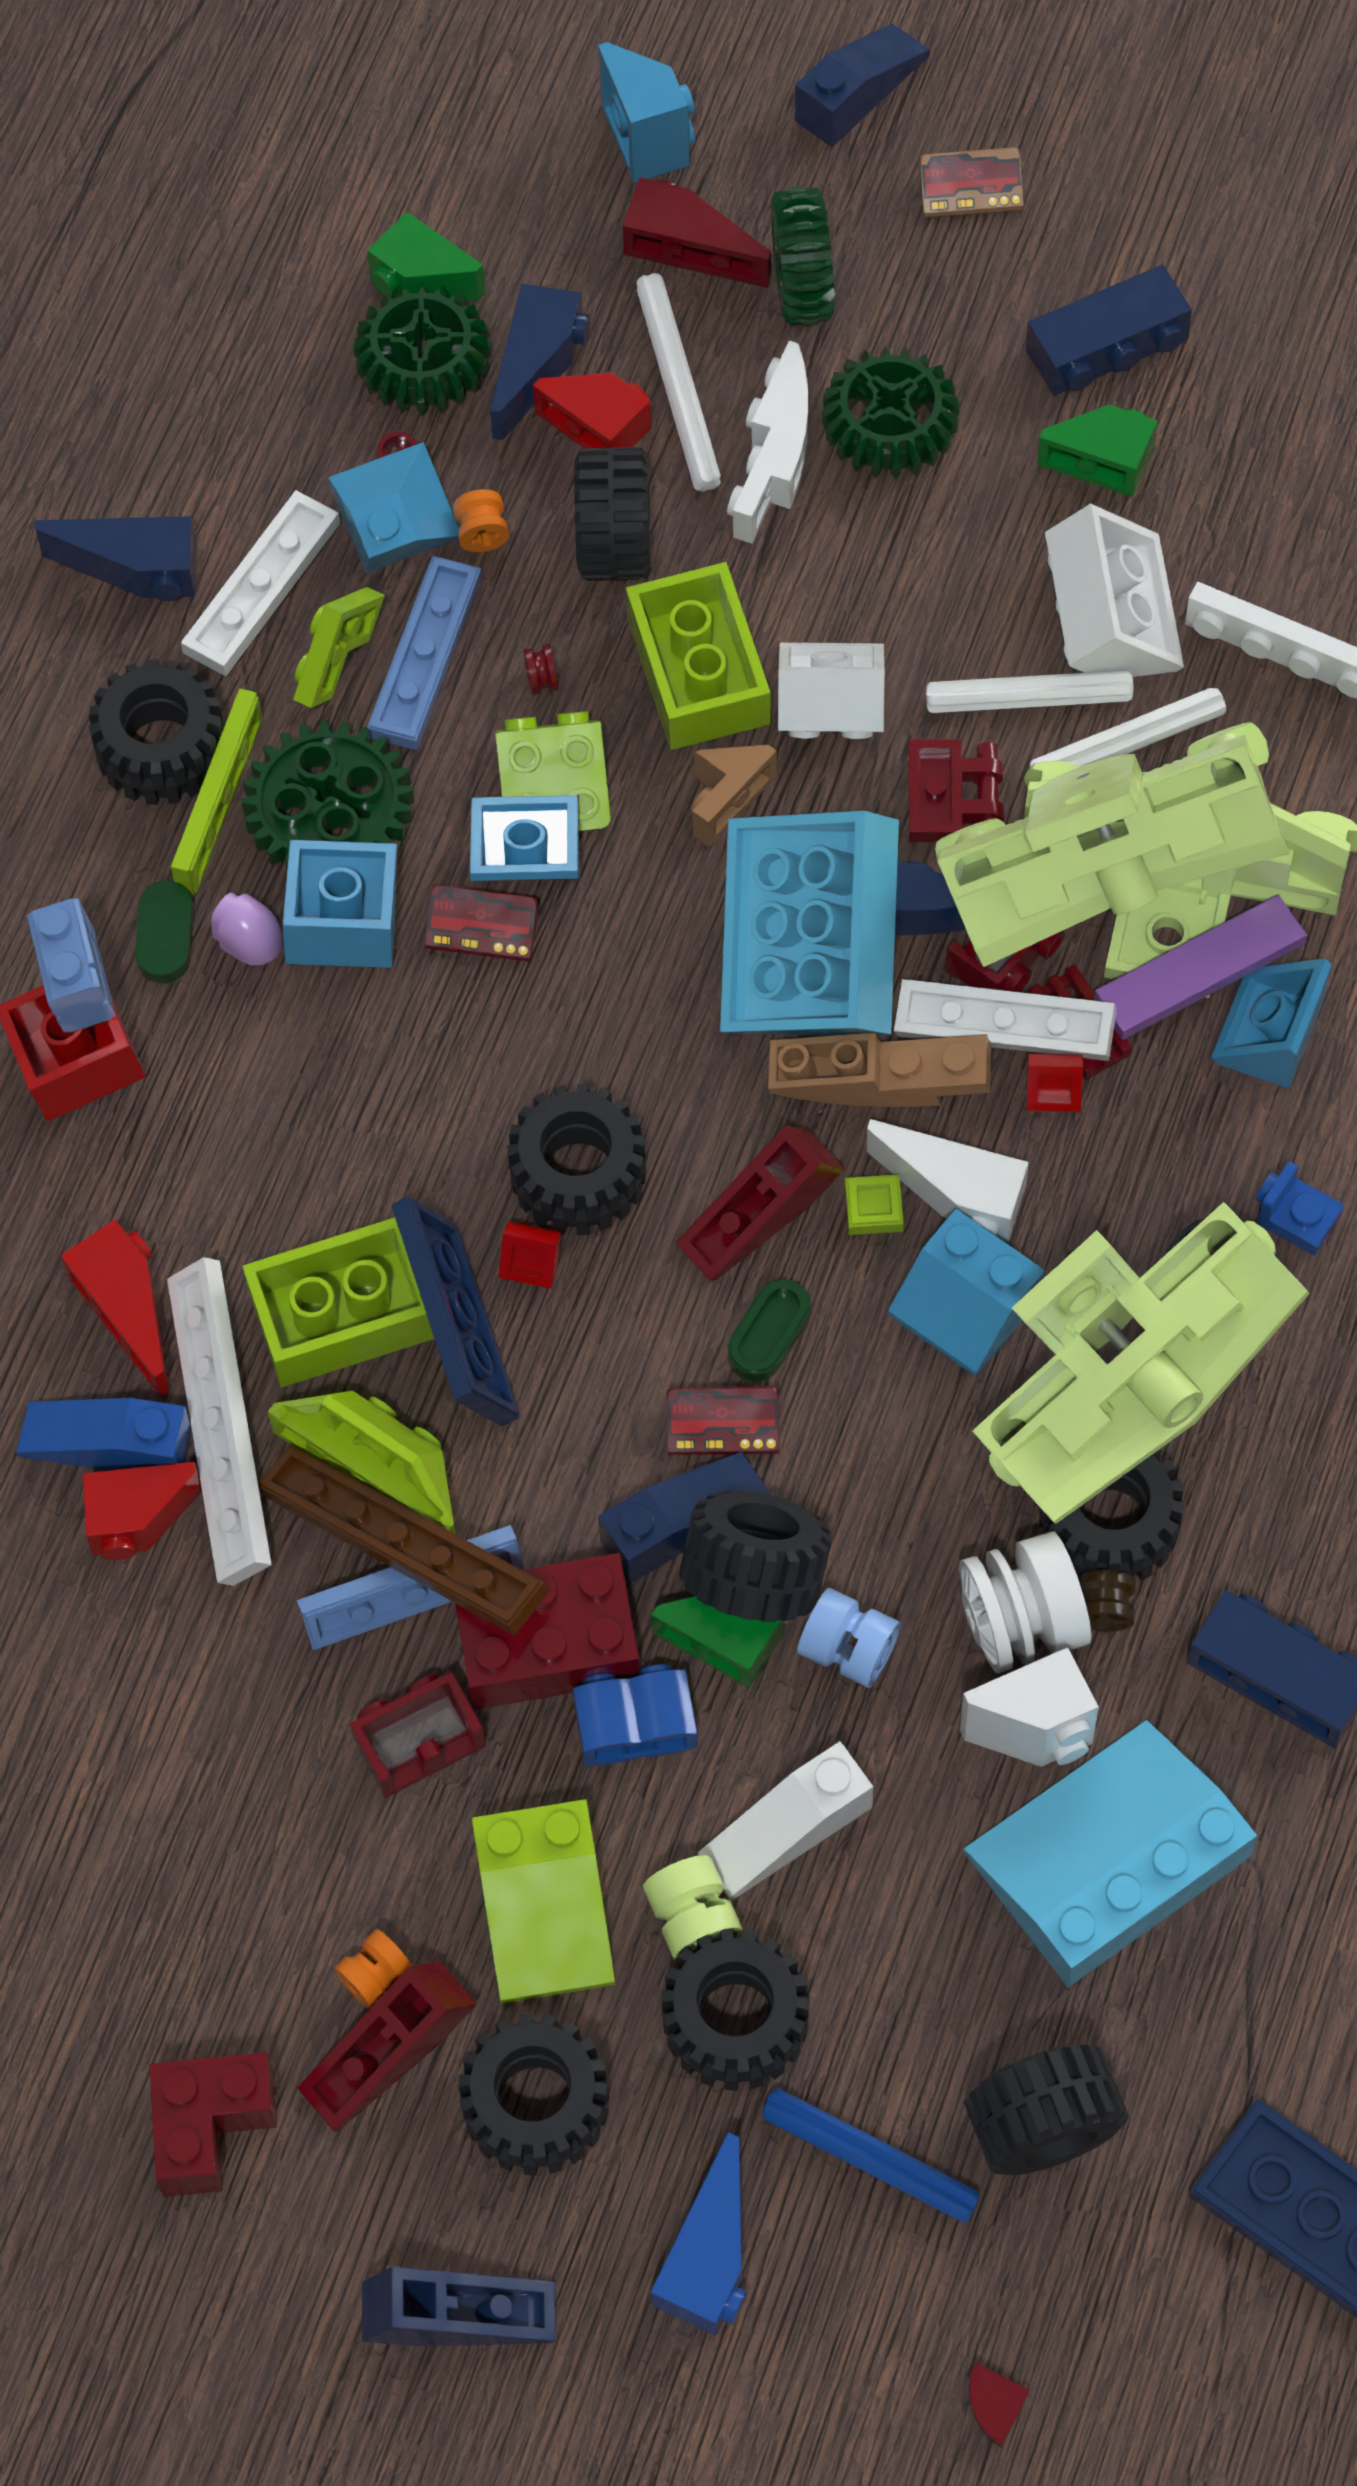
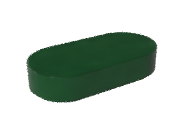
(164, 931)
(769, 1330)

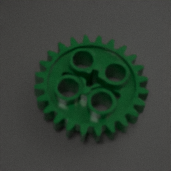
(327, 796)

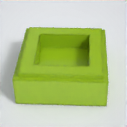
(874, 1204)

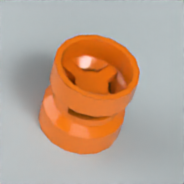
(372, 1969)

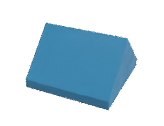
(524, 838)
(1273, 1020)

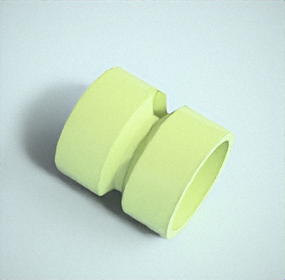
(689, 1901)

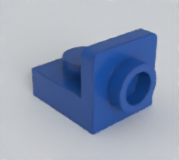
(1297, 1210)

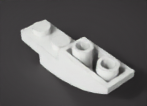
(778, 444)

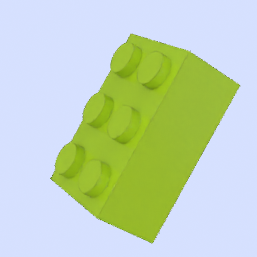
(698, 656)
(337, 1302)

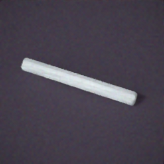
(678, 382)

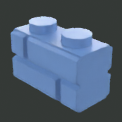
(70, 965)

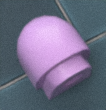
(246, 929)

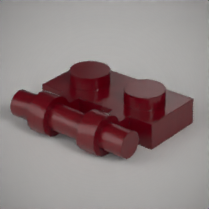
(936, 787)

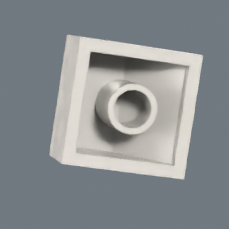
(831, 689)
(1033, 1712)

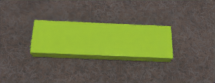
(217, 791)

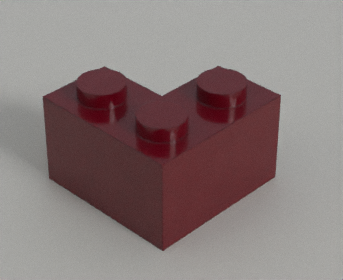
(196, 2103)

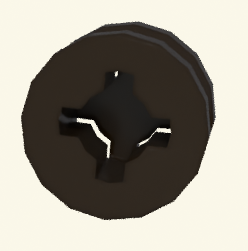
(1108, 1599)

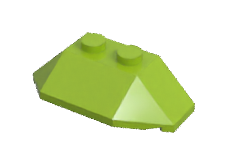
(370, 1447)

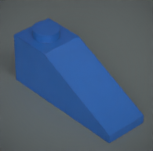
(105, 1433)
(705, 2263)

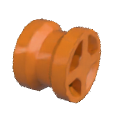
(481, 520)

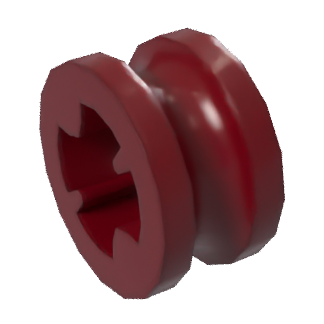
(540, 669)

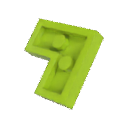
(336, 630)

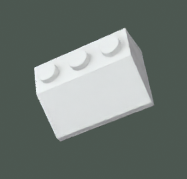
(1112, 595)

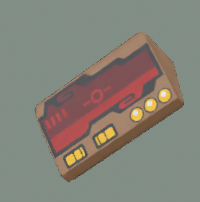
(971, 182)

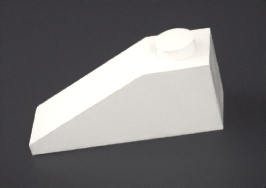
(953, 1175)
(790, 1820)

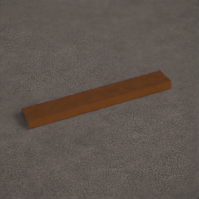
(403, 1539)

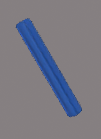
(870, 2155)

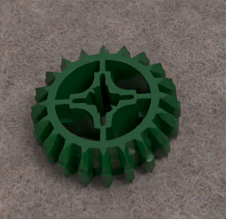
(802, 255)
(393, 337)
(892, 394)

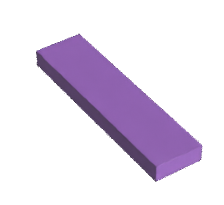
(1202, 966)

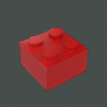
(67, 1067)

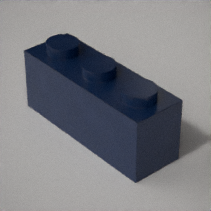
(1108, 330)
(1278, 1667)

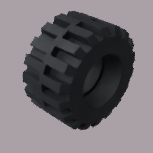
(612, 513)
(147, 697)
(569, 1120)
(1135, 1547)
(755, 1556)
(728, 1963)
(526, 2047)
(1046, 2109)

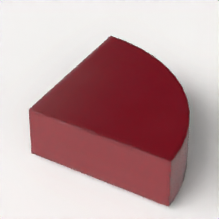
(995, 2403)

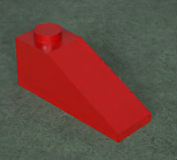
(117, 1285)

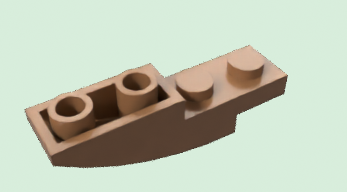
(877, 1073)

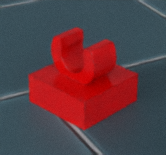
(1054, 1082)
(529, 1254)

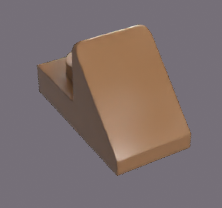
(733, 781)

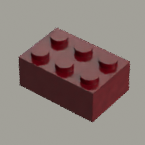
(571, 1635)

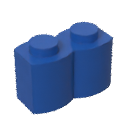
(634, 1716)

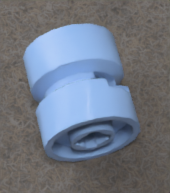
(830, 1629)

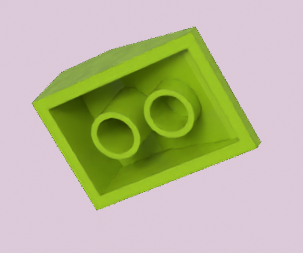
(543, 1901)

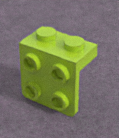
(556, 762)

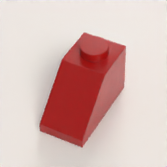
(594, 409)
(135, 1506)

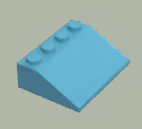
(810, 924)
(1111, 1851)

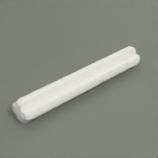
(1029, 691)
(1142, 730)

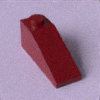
(686, 232)
(760, 1201)
(387, 2042)

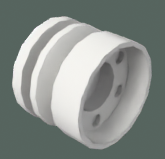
(1023, 1602)

